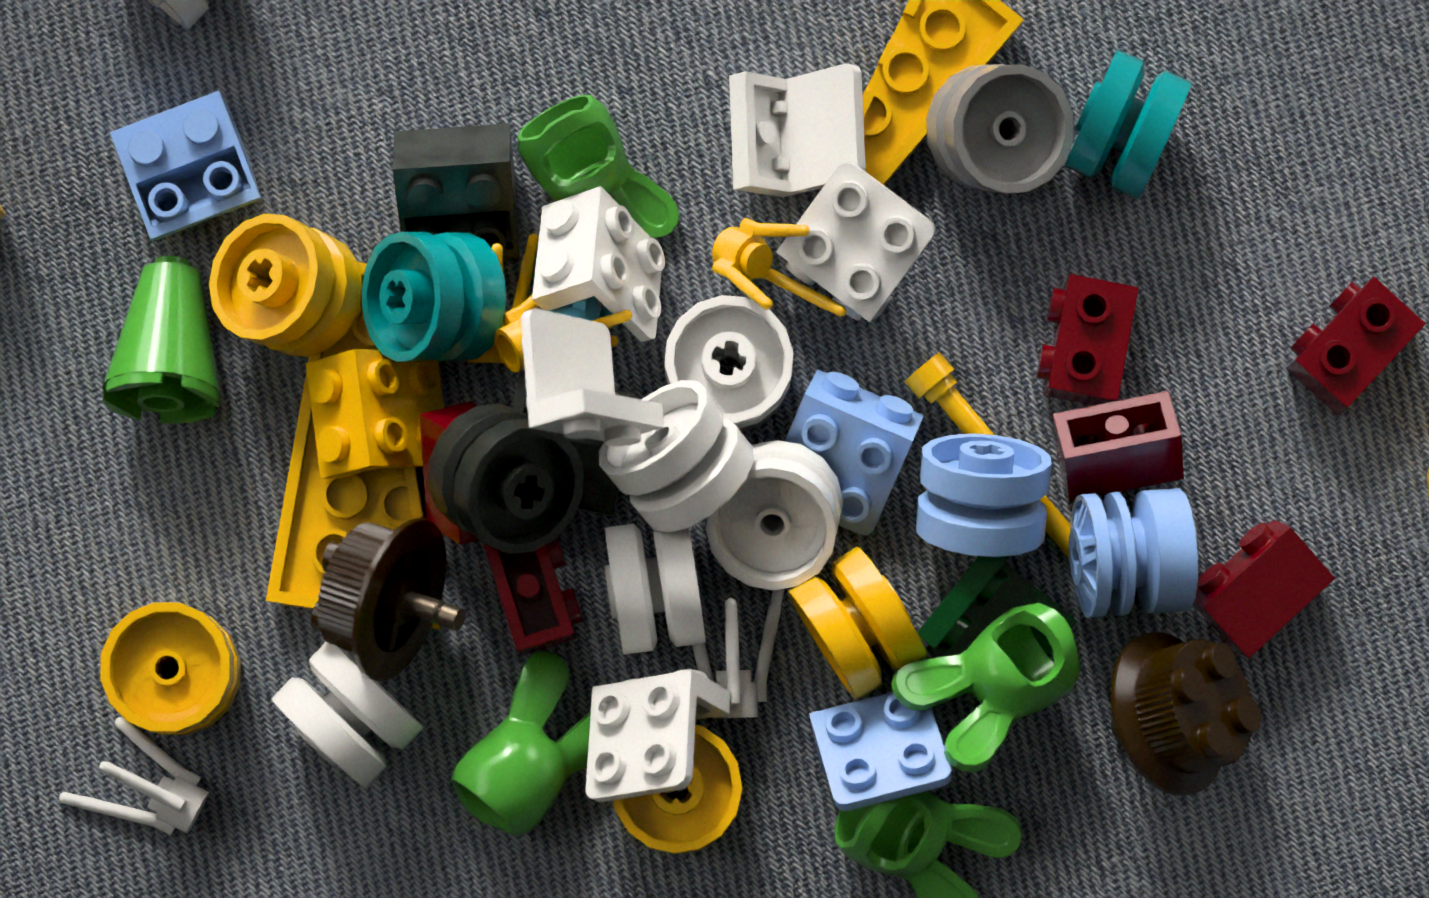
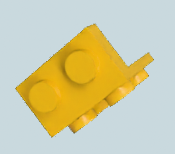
(370, 410)

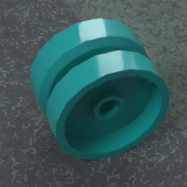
(1127, 124)
(433, 296)

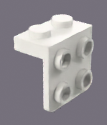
(795, 129)
(857, 241)
(599, 251)
(573, 382)
(647, 733)

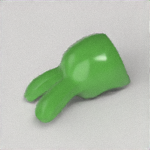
(580, 149)
(1006, 675)
(515, 768)
(909, 833)

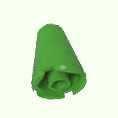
(165, 349)

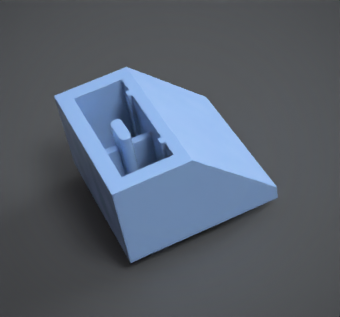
(186, 165)

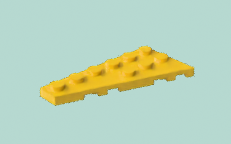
(329, 508)

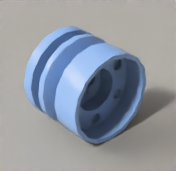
(1138, 552)

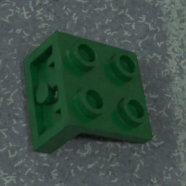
(976, 601)

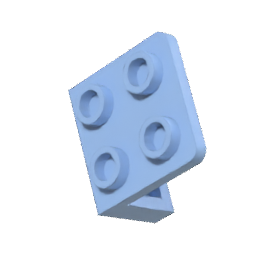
(860, 440)
(878, 751)

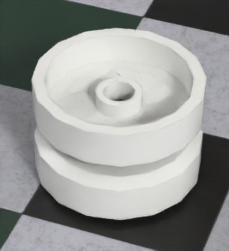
(739, 331)
(687, 466)
(780, 518)
(651, 586)
(342, 719)

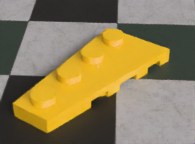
(924, 51)

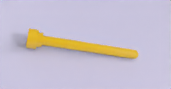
(937, 384)

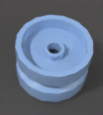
(983, 495)

